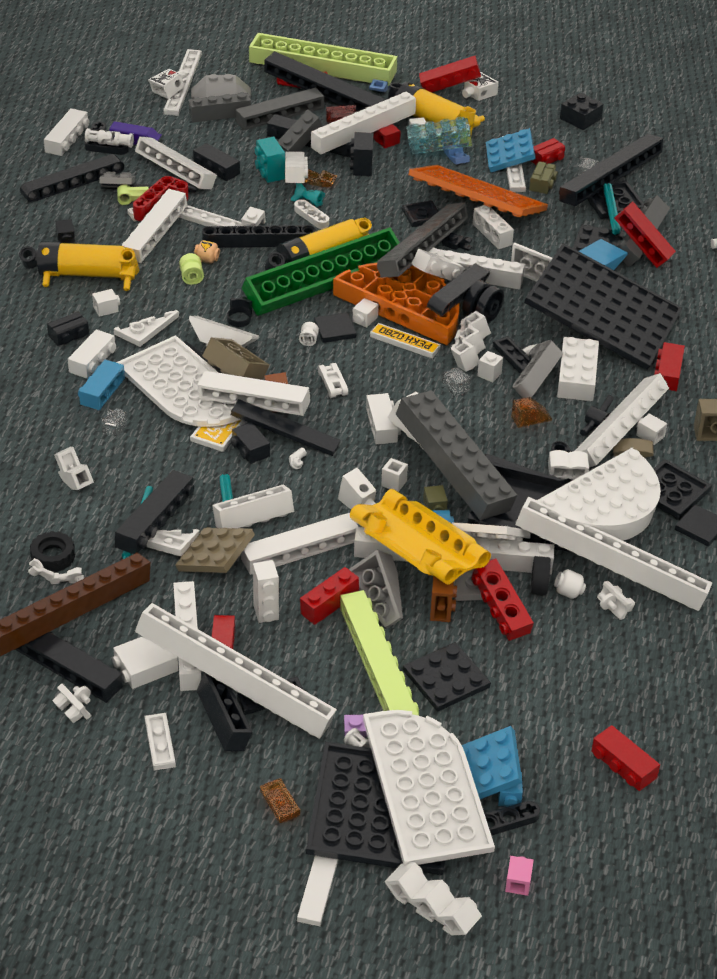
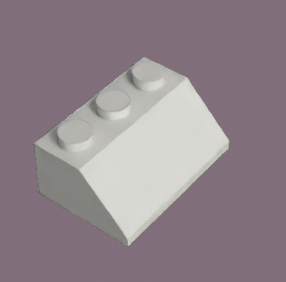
(534, 261)

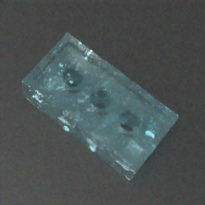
(439, 135)

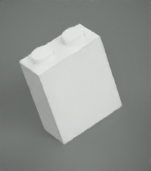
(143, 662)

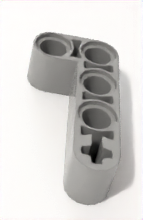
(544, 358)

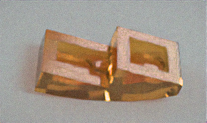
(324, 179)

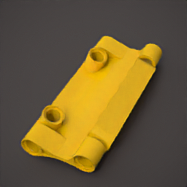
(420, 536)

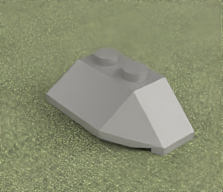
(219, 85)

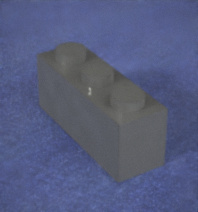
(300, 132)

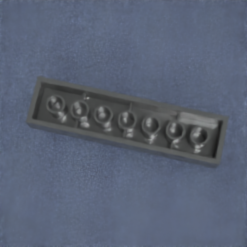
(456, 455)

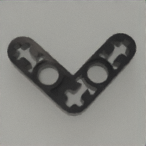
(96, 147)

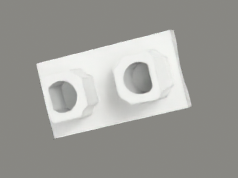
(614, 600)
(77, 709)

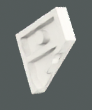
(172, 541)

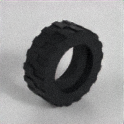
(50, 540)

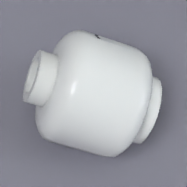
(570, 584)

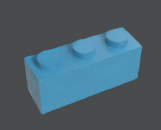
(101, 384)

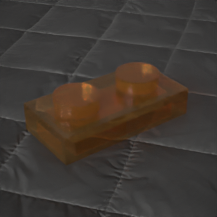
(280, 800)

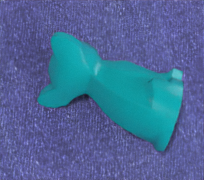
(312, 196)

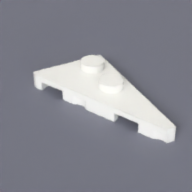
(144, 330)

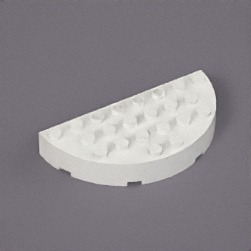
(611, 497)

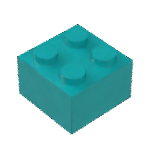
(270, 159)

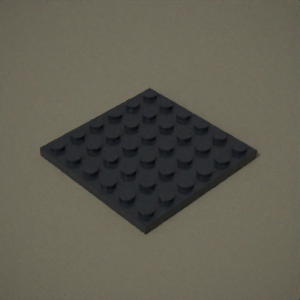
(351, 812)

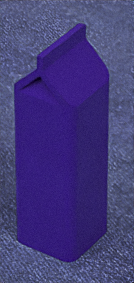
(136, 130)

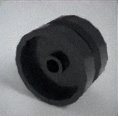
(483, 299)

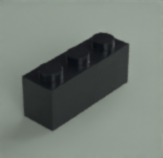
(216, 161)

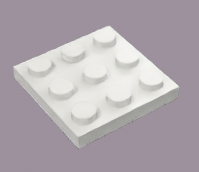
(493, 531)

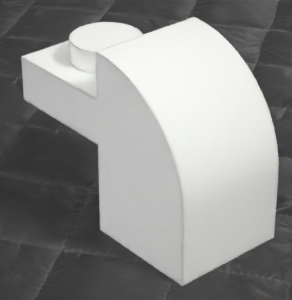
(72, 472)

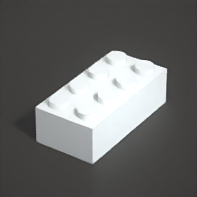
(578, 369)

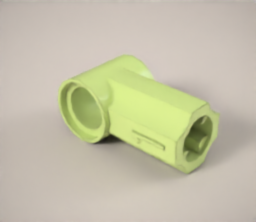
(132, 193)

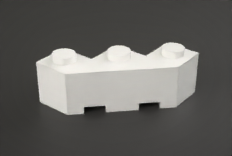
(470, 341)
(433, 899)

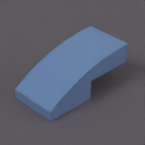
(379, 85)

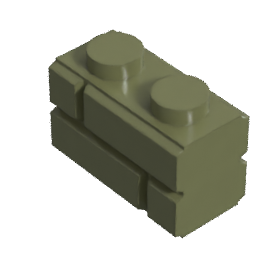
(543, 178)

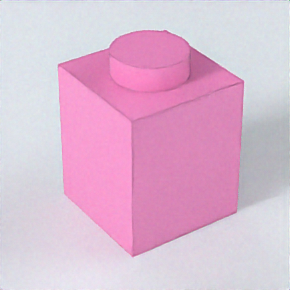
(519, 875)

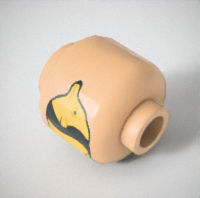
(207, 251)

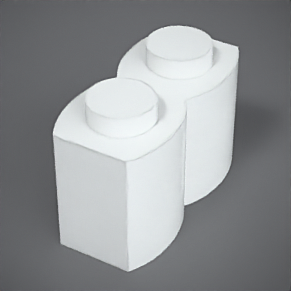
(568, 465)

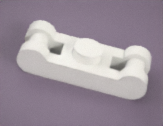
(333, 378)

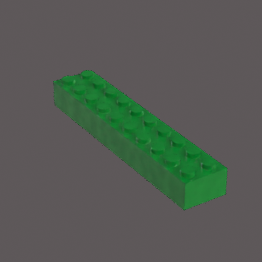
(315, 272)

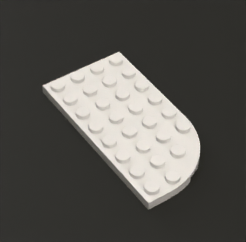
(170, 378)
(427, 788)

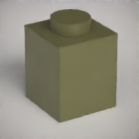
(435, 498)

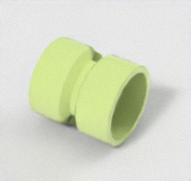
(191, 269)

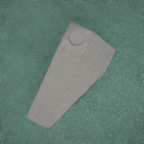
(381, 584)

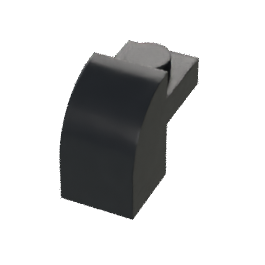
(65, 231)

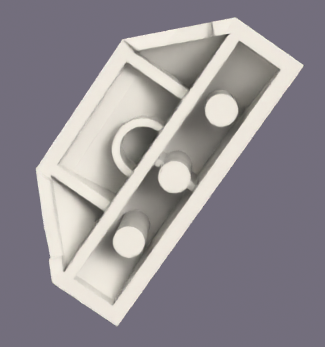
(207, 328)

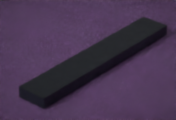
(285, 427)

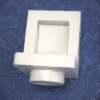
(253, 217)

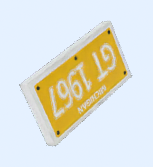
(216, 436)

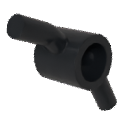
(596, 416)

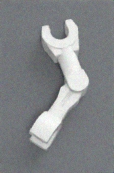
(73, 575)

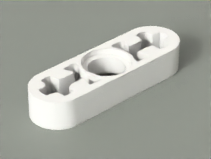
(304, 208)

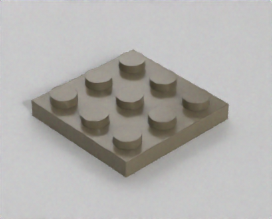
(215, 550)

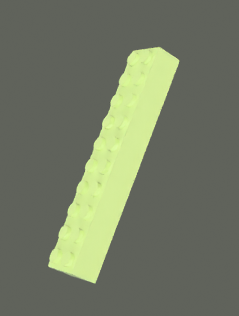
(336, 60)

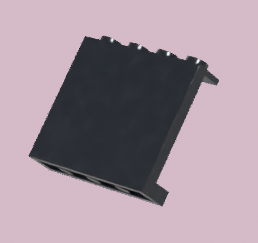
(525, 485)

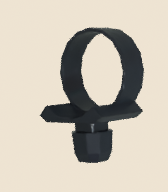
(242, 305)

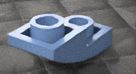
(457, 155)

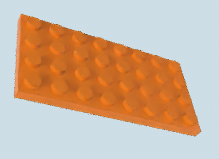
(478, 190)

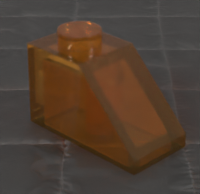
(529, 412)

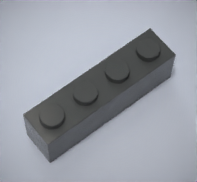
(217, 106)

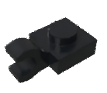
(457, 241)

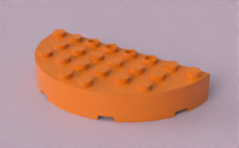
(400, 299)

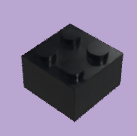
(581, 111)
(361, 154)

